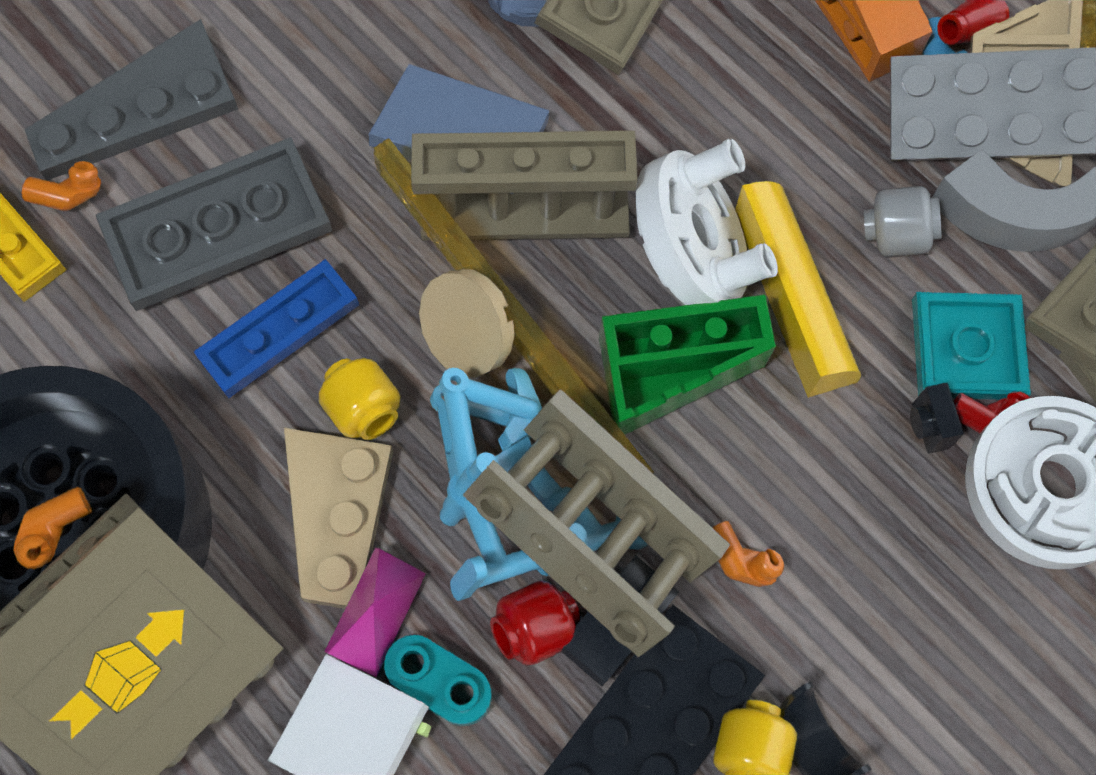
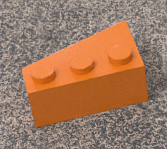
(878, 30)

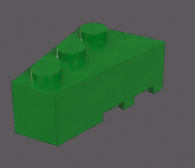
(680, 354)

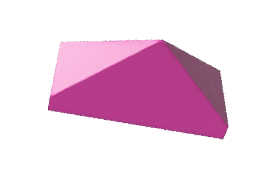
(375, 612)

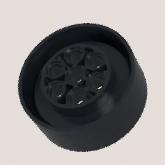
(96, 434)

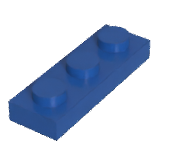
(276, 328)

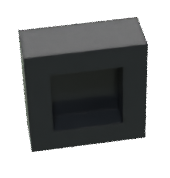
(936, 418)

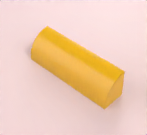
(797, 291)

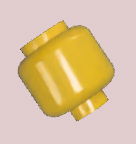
(359, 398)
(755, 741)

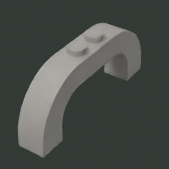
(1014, 216)

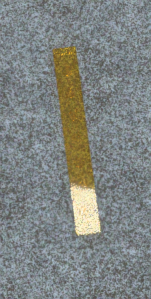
(462, 254)

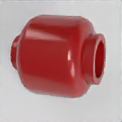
(534, 622)

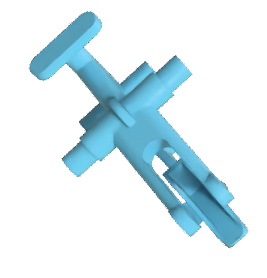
(515, 412)

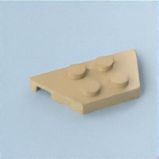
(1039, 27)

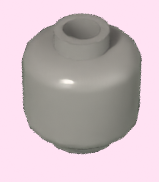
(903, 221)

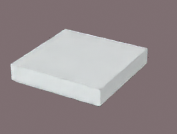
(348, 725)

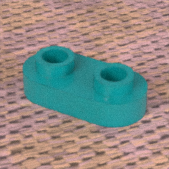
(437, 679)

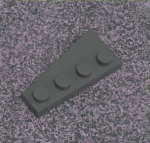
(142, 102)

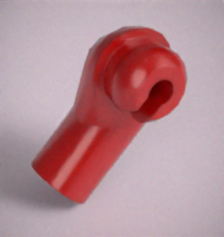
(978, 416)

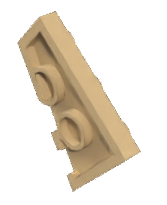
(335, 510)

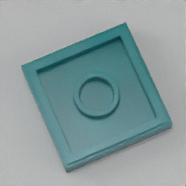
(971, 343)

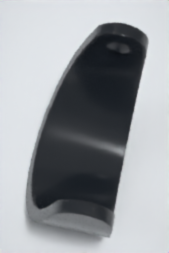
(816, 745)

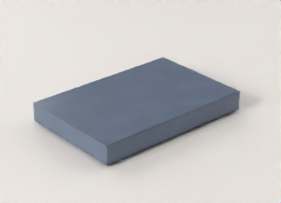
(441, 104)

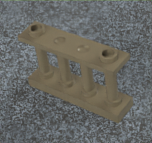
(560, 182)
(629, 491)

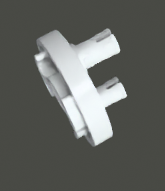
(694, 229)
(1011, 460)

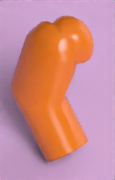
(68, 194)
(44, 525)
(746, 564)

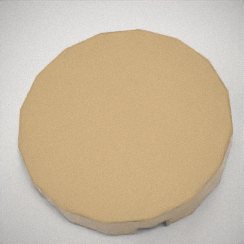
(466, 322)

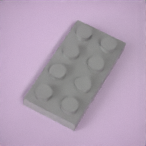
(993, 102)

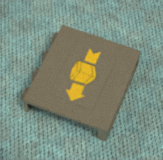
(122, 653)

